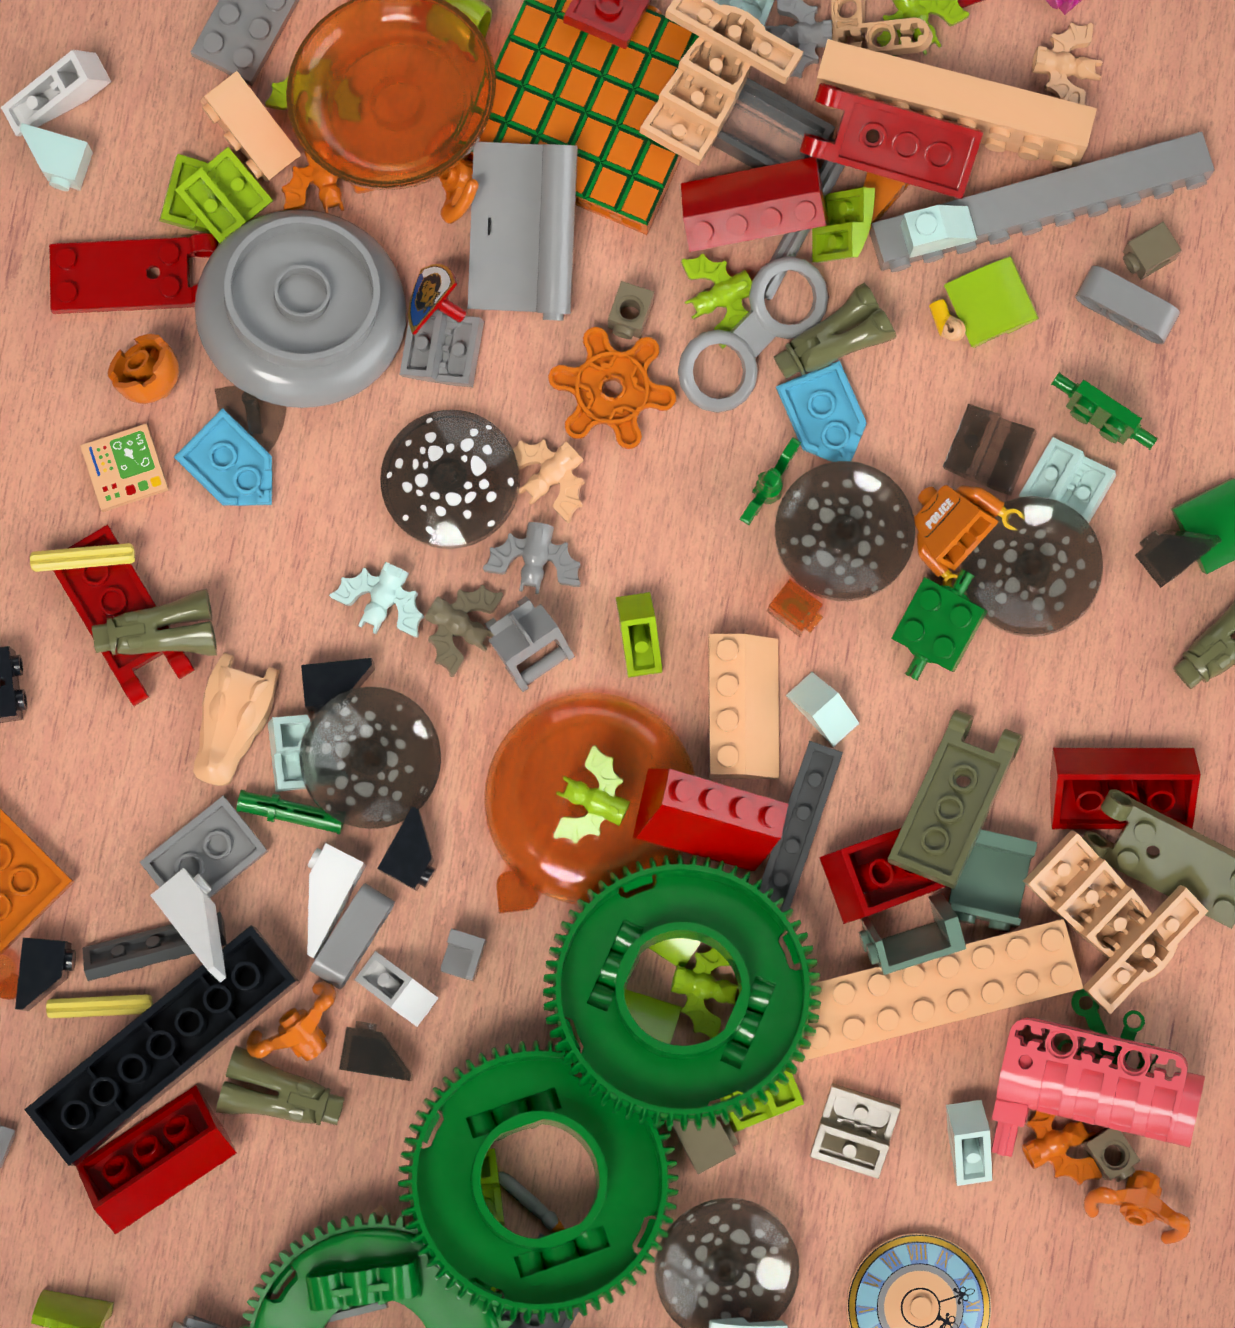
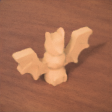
(1061, 63)
(554, 470)

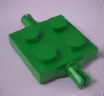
(1103, 412)
(939, 624)

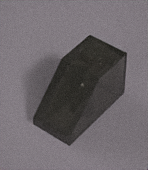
(1173, 552)
(372, 1053)

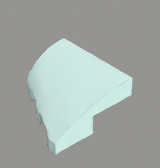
(285, 744)

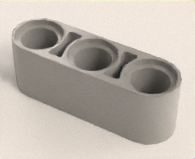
(1127, 305)
(352, 936)

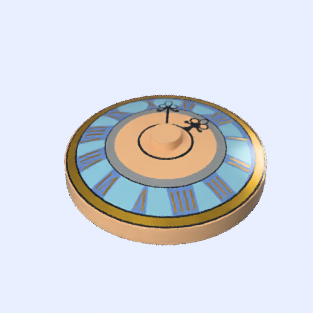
(918, 1284)

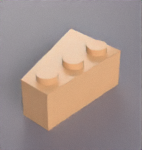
(249, 127)

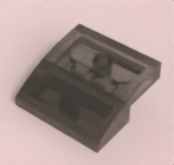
(989, 449)

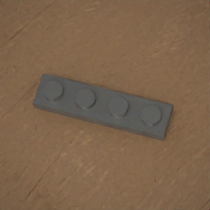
(138, 951)

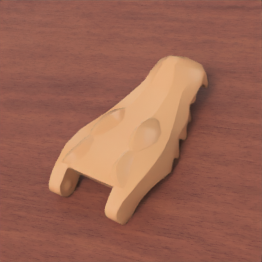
(232, 715)

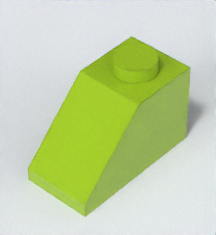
(639, 634)

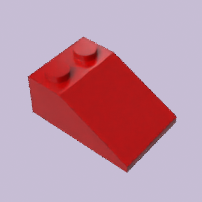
(867, 882)

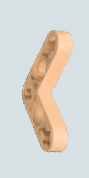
(856, 27)

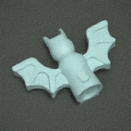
(384, 593)

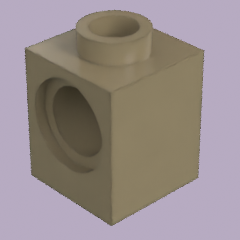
(1151, 251)
(630, 296)
(1096, 1147)

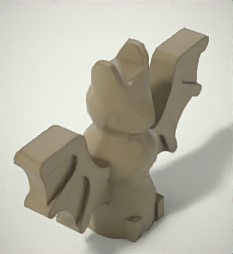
(454, 621)

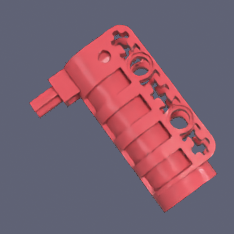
(1093, 1088)

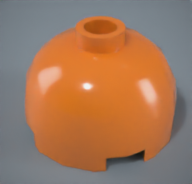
(145, 370)

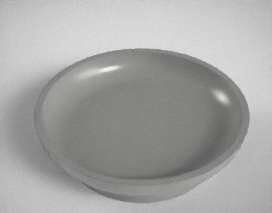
(300, 308)

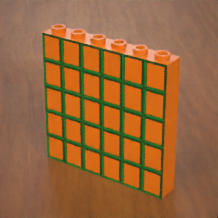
(595, 96)

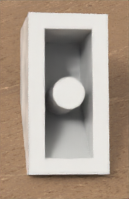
(396, 988)

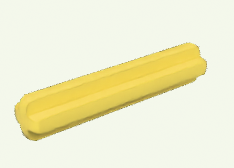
(82, 557)
(98, 1006)

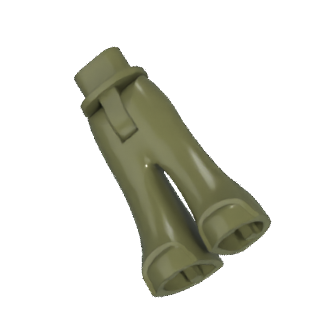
(849, 329)
(139, 633)
(1210, 653)
(298, 1097)

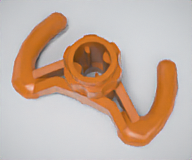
(459, 190)
(297, 1029)
(1140, 1205)

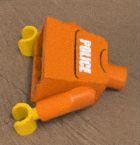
(955, 524)

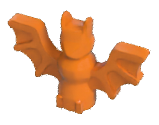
(328, 193)
(1052, 1148)

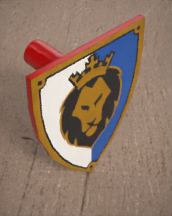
(432, 293)

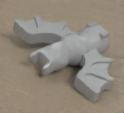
(805, 34)
(536, 551)

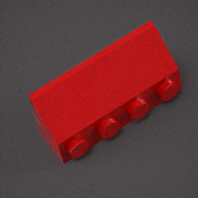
(753, 204)
(1153, 776)
(708, 819)
(155, 1160)

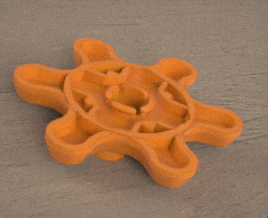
(607, 365)

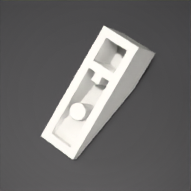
(57, 90)
(330, 887)
(194, 917)

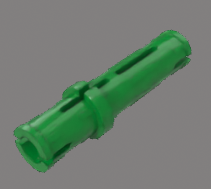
(286, 811)

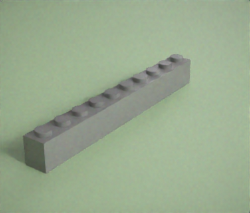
(1062, 197)

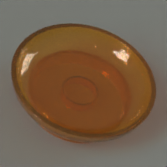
(391, 91)
(531, 768)

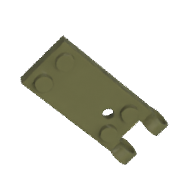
(948, 816)
(1183, 859)

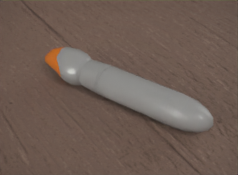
(530, 1202)

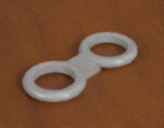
(752, 334)

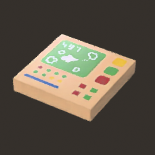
(124, 467)

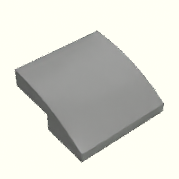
(443, 350)

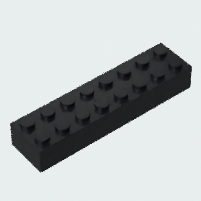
(161, 1047)

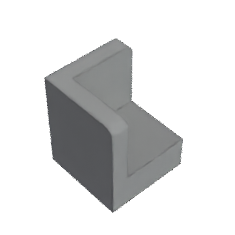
(463, 955)

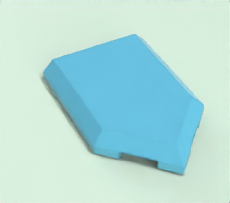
(824, 413)
(229, 463)

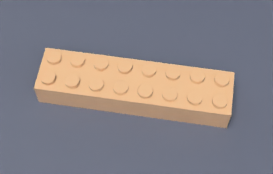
(1007, 115)
(948, 989)

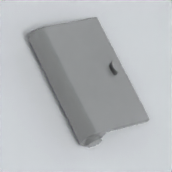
(523, 228)

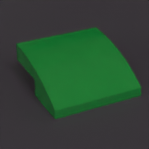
(1215, 515)

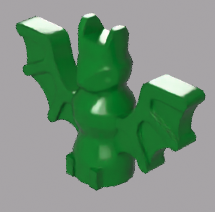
(769, 483)

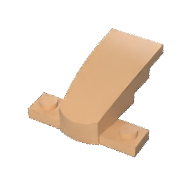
(713, 74)
(1112, 918)

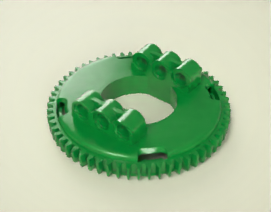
(663, 1077)
(467, 1240)
(359, 1268)

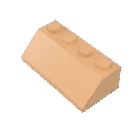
(743, 707)

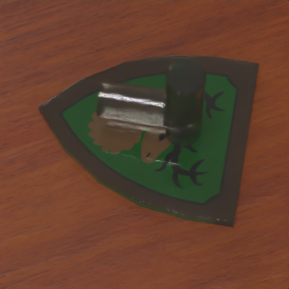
(259, 418)

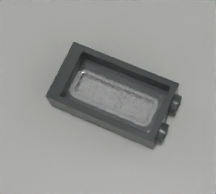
(768, 128)

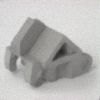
(522, 635)

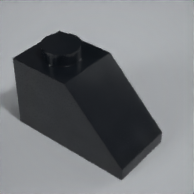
(329, 679)
(409, 854)
(42, 969)

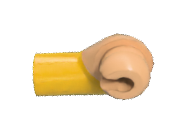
(947, 325)

